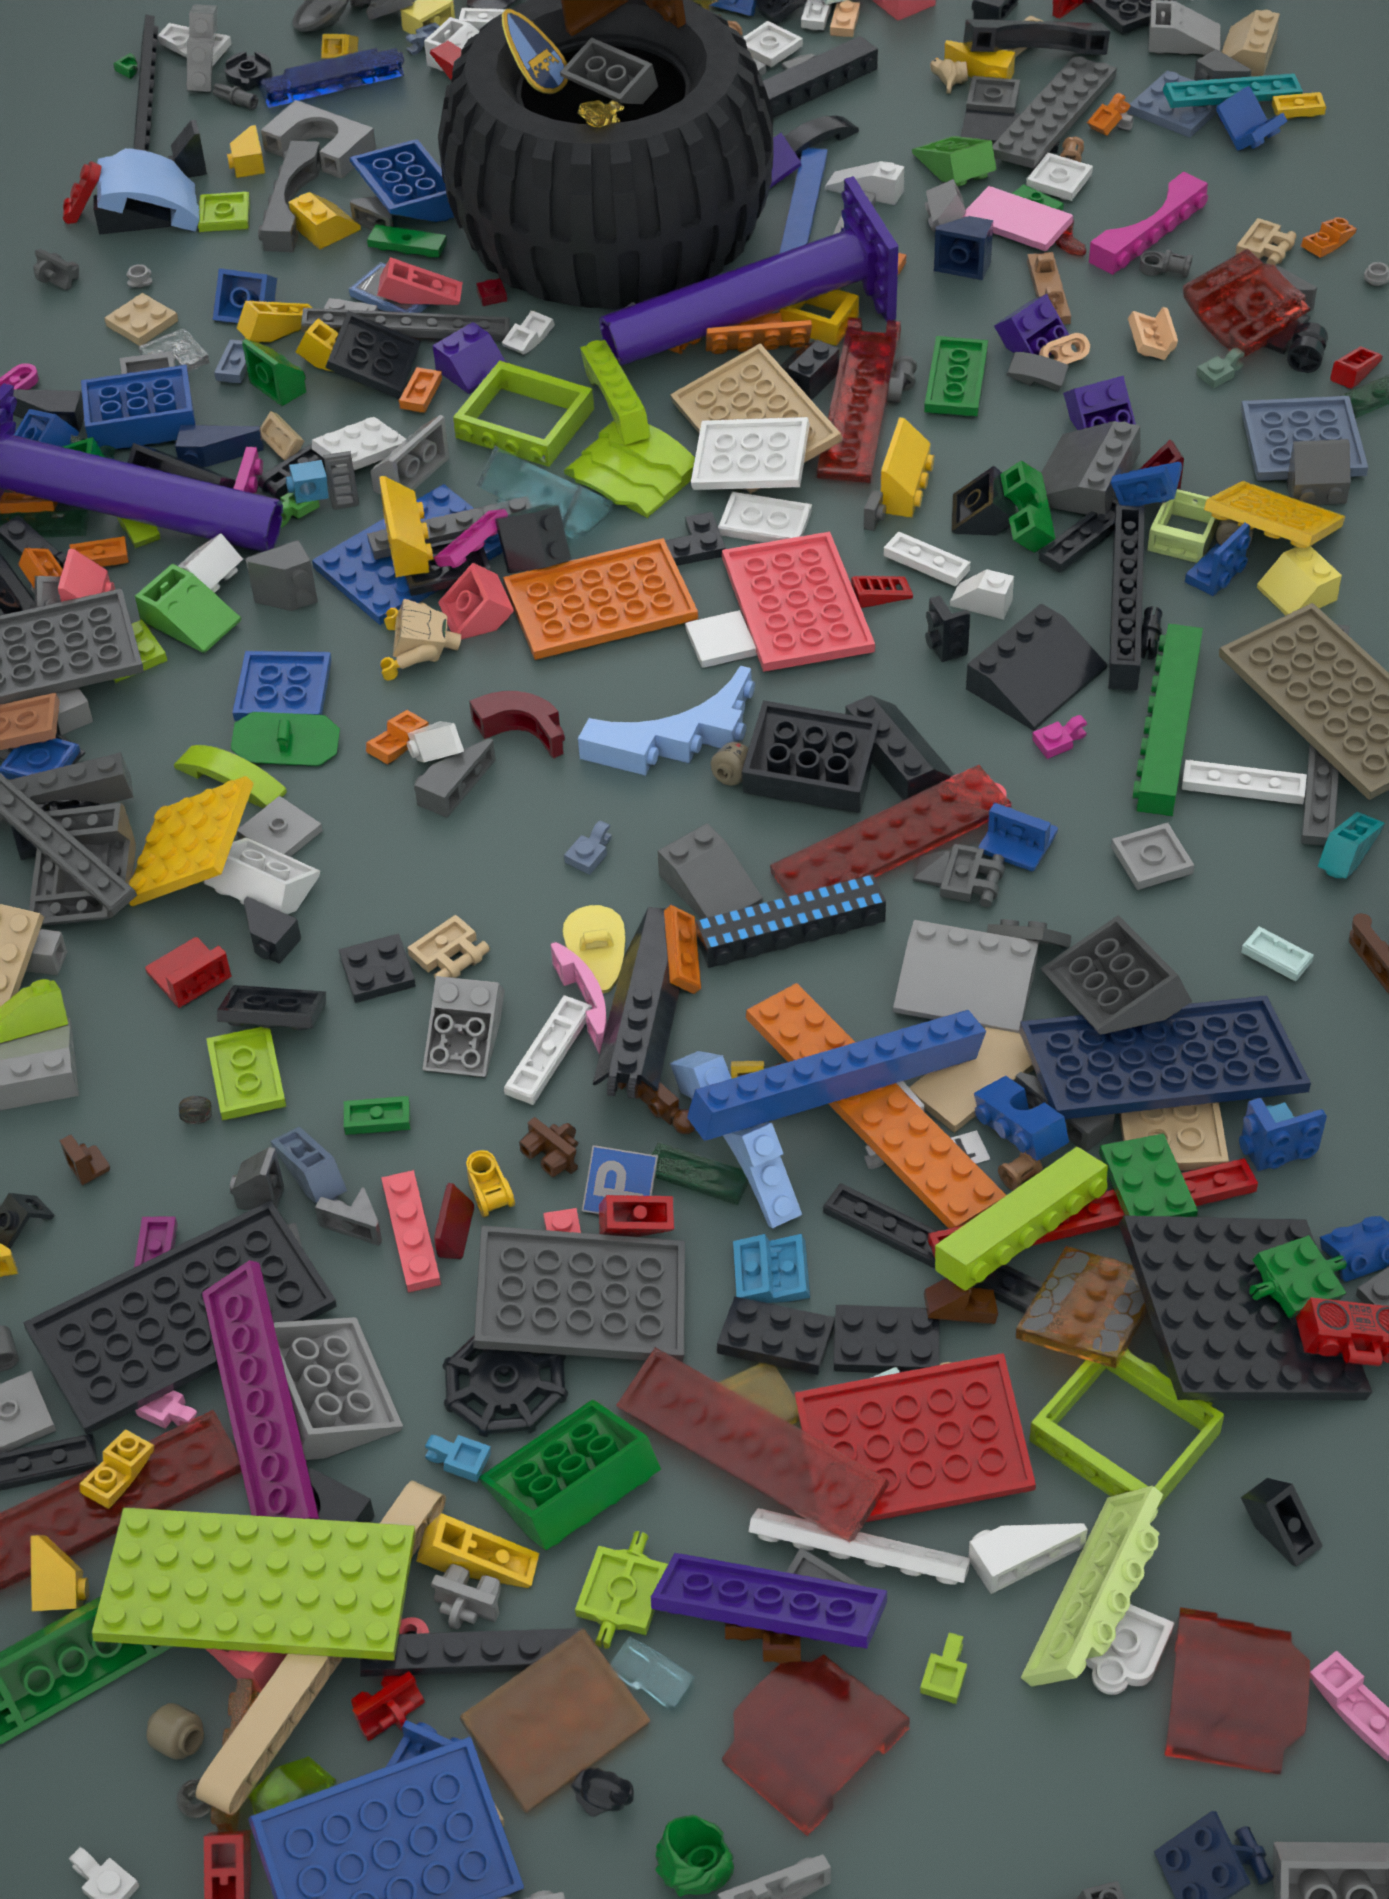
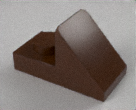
(950, 1302)

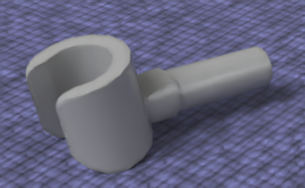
(1126, 122)

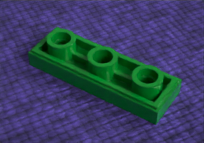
(407, 241)

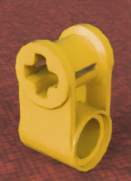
(490, 1187)

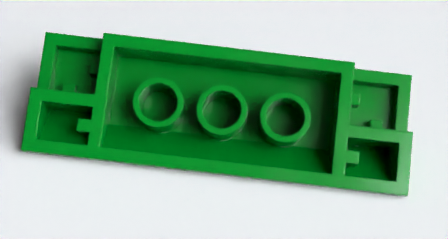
(61, 1668)

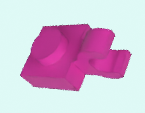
(1058, 739)

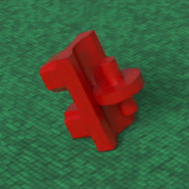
(388, 1706)

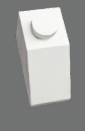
(985, 594)
(434, 742)

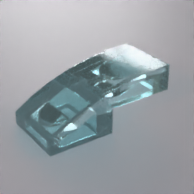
(651, 1671)

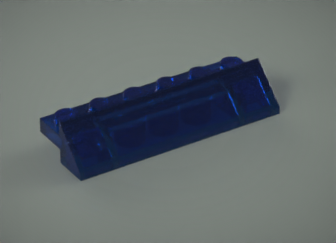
(332, 76)

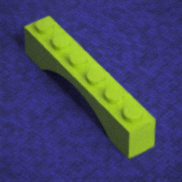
(623, 402)

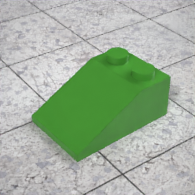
(958, 158)

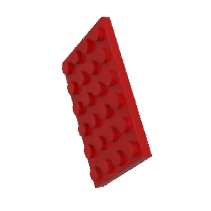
(931, 1431)

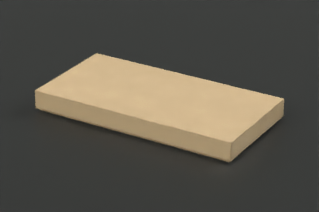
(950, 1091)

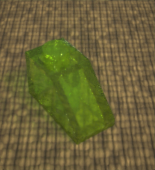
(289, 1784)

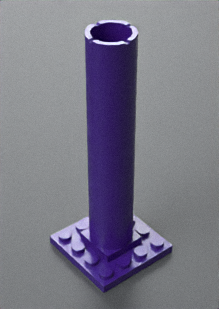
(857, 253)
(133, 490)

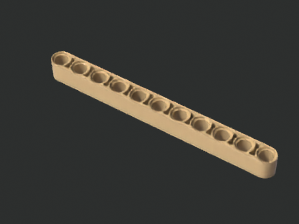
(293, 1688)

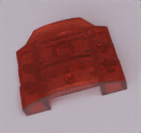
(1244, 302)
(1235, 1693)
(808, 1736)

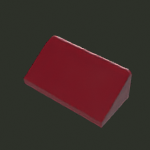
(453, 1223)

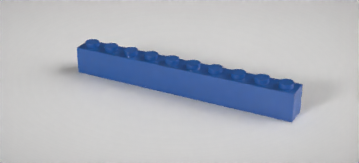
(835, 1074)

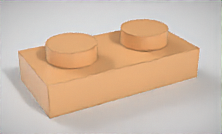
(845, 19)

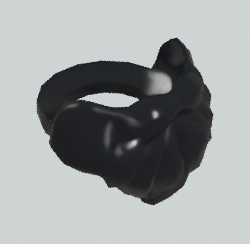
(601, 1791)

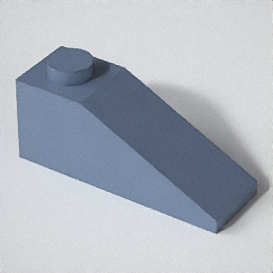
(309, 1165)

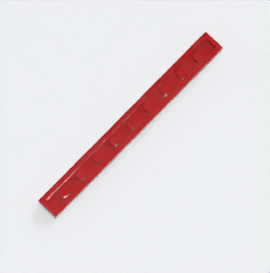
(1204, 1185)

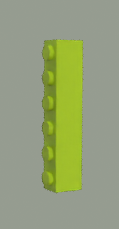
(1020, 1218)

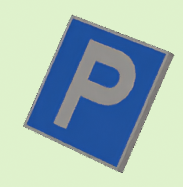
(617, 1173)

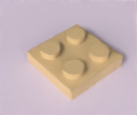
(141, 319)

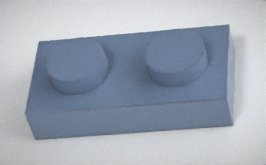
(232, 363)

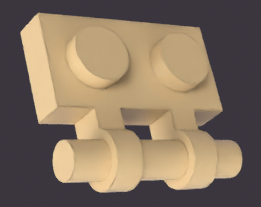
(1260, 240)
(444, 942)

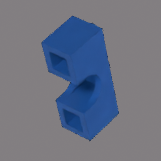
(1006, 1110)

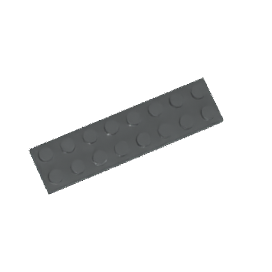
(1053, 112)

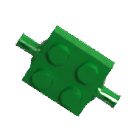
(1296, 1273)

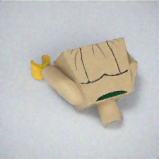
(418, 636)

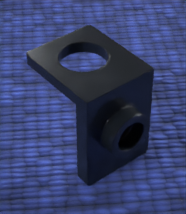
(16, 1213)

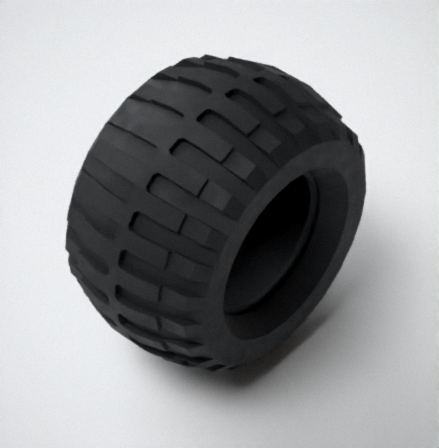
(617, 205)

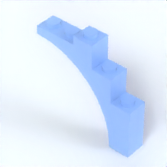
(677, 737)
(754, 1147)

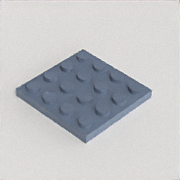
(1278, 423)

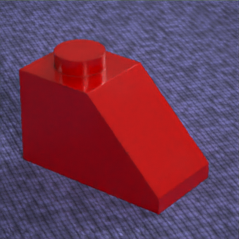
(635, 1215)

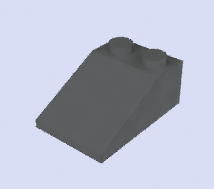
(707, 874)

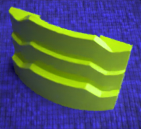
(637, 473)

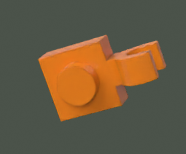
(1108, 116)

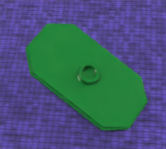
(285, 738)

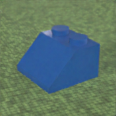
(237, 287)

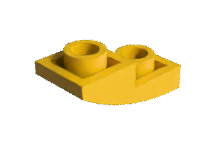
(119, 1468)

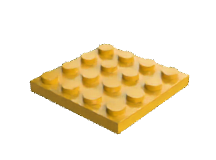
(1274, 514)
(190, 840)

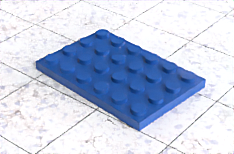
(373, 582)
(392, 1835)

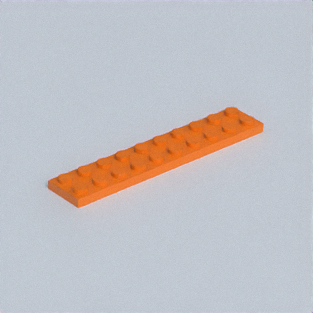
(882, 1117)

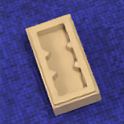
(280, 436)

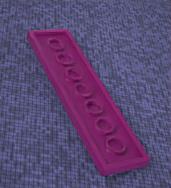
(258, 1396)

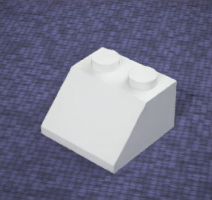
(213, 562)

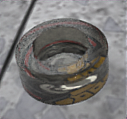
(195, 1109)

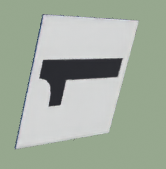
(972, 1146)

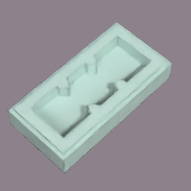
(1277, 953)

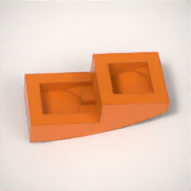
(394, 740)

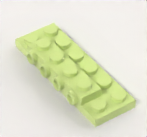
(1097, 1588)

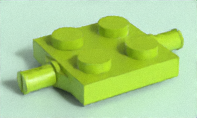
(620, 1590)

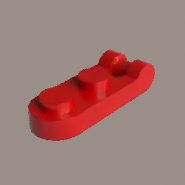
(81, 192)

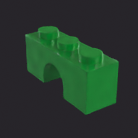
(1026, 489)

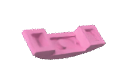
(572, 969)
(1353, 1701)

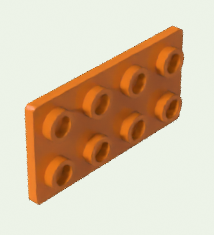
(764, 330)

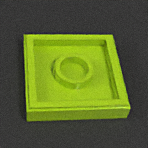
(224, 211)

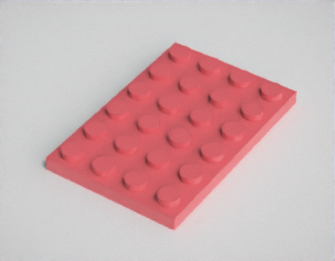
(797, 601)

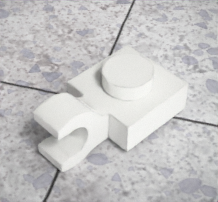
(103, 1881)

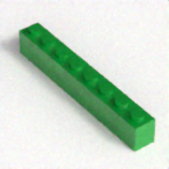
(1169, 720)

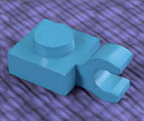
(461, 1458)

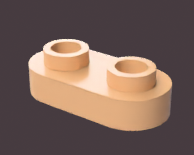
(1062, 349)

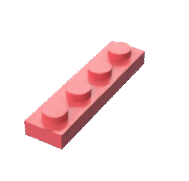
(411, 1231)

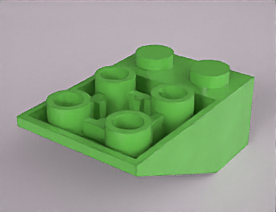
(185, 609)

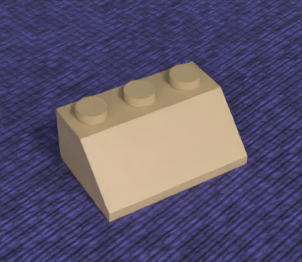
(1253, 40)

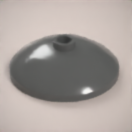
(318, 14)

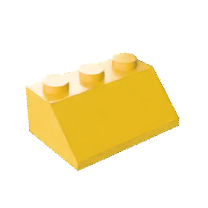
(905, 470)
(405, 529)

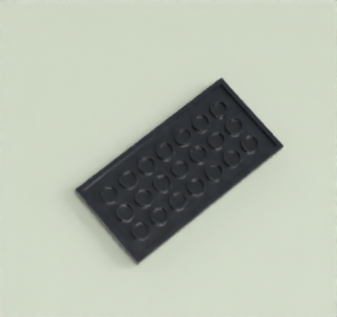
(151, 1323)

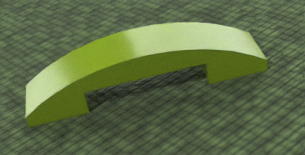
(228, 766)

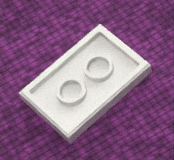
(763, 518)

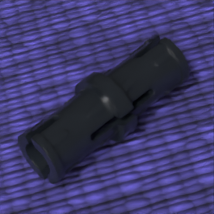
(1151, 632)

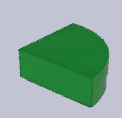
(126, 65)

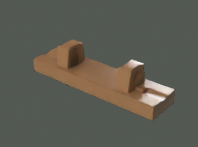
(1047, 281)

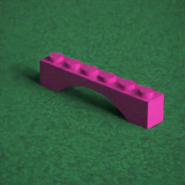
(1120, 246)

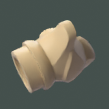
(949, 72)

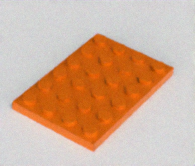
(600, 598)

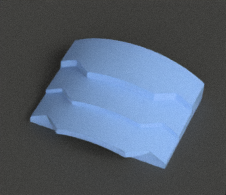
(147, 179)

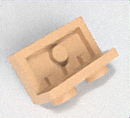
(1153, 335)

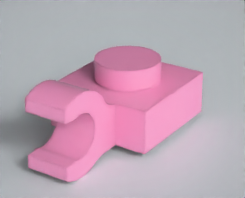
(167, 1409)

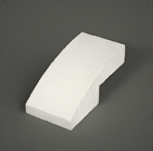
(529, 334)

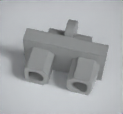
(463, 1601)

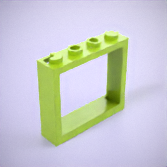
(529, 383)
(1096, 1467)

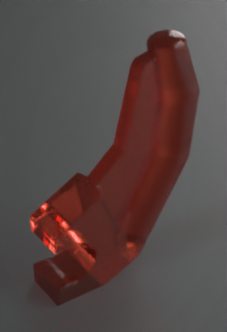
(1069, 243)

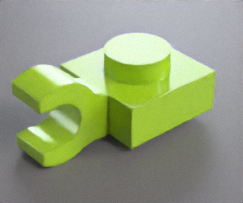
(945, 1673)

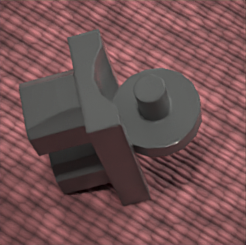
(54, 269)

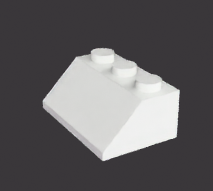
(264, 876)

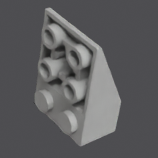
(1181, 30)
(463, 1026)

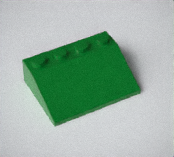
(571, 1473)

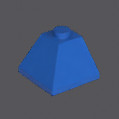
(45, 428)

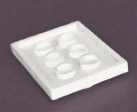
(750, 453)

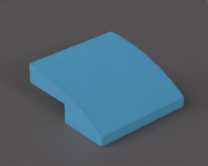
(771, 1269)

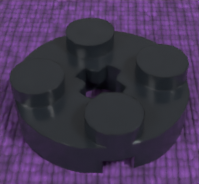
(247, 70)

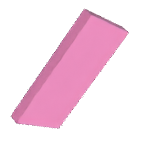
(1020, 218)

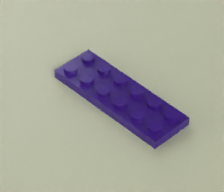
(770, 1600)

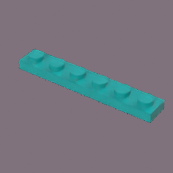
(1218, 90)

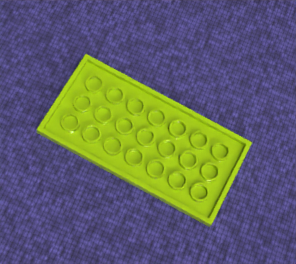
(256, 1584)

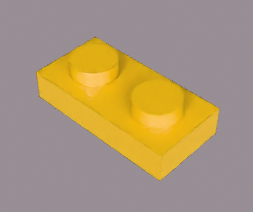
(1299, 105)

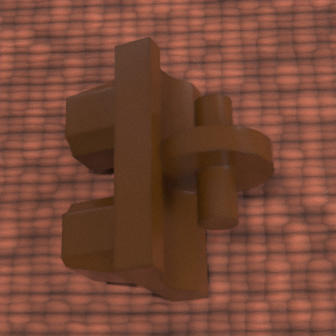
(555, 1142)

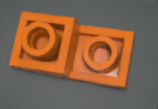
(1329, 238)

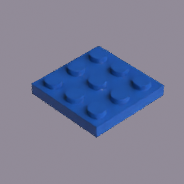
(282, 683)

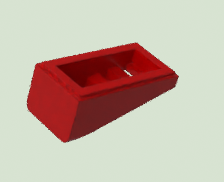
(1354, 367)
(867, 595)

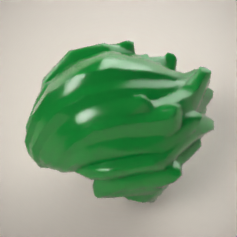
(693, 1856)

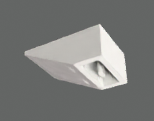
(453, 30)

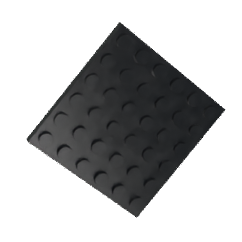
(1208, 1324)

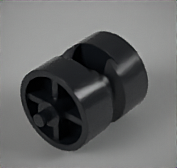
(1307, 347)

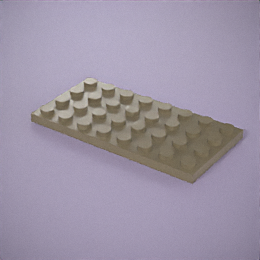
(1323, 690)

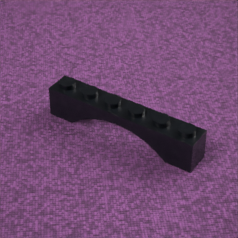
(1007, 34)

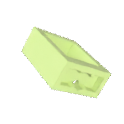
(1179, 542)

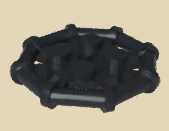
(503, 1397)

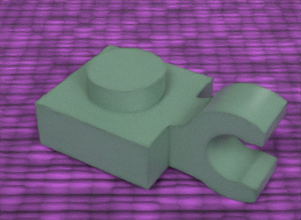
(1219, 371)

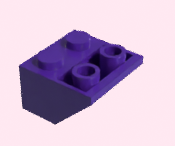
(1031, 326)
(1099, 403)

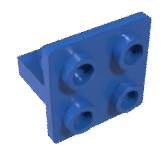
(1017, 837)

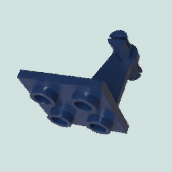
(1207, 1865)

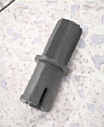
(236, 95)

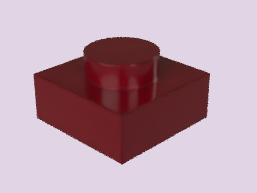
(491, 292)

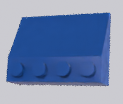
(406, 181)
(137, 407)

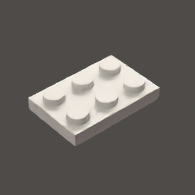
(366, 440)

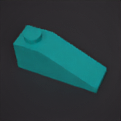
(1349, 845)

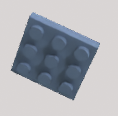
(1154, 107)

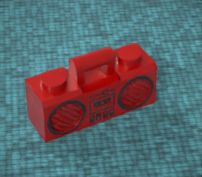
(1347, 1328)

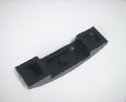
(818, 131)

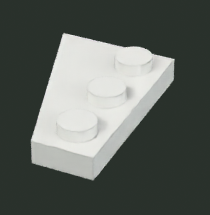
(176, 38)

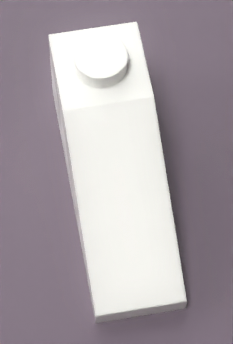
(879, 177)
(1020, 1550)

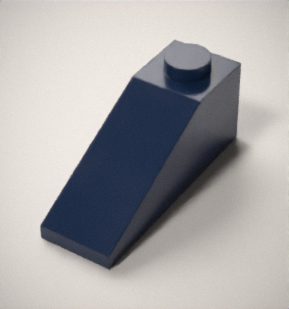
(216, 444)

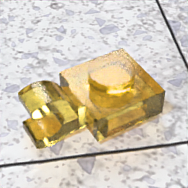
(600, 114)

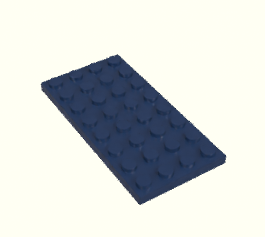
(1189, 1059)

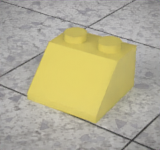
(1300, 579)

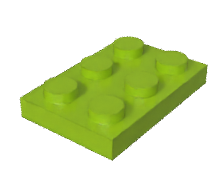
(245, 1072)

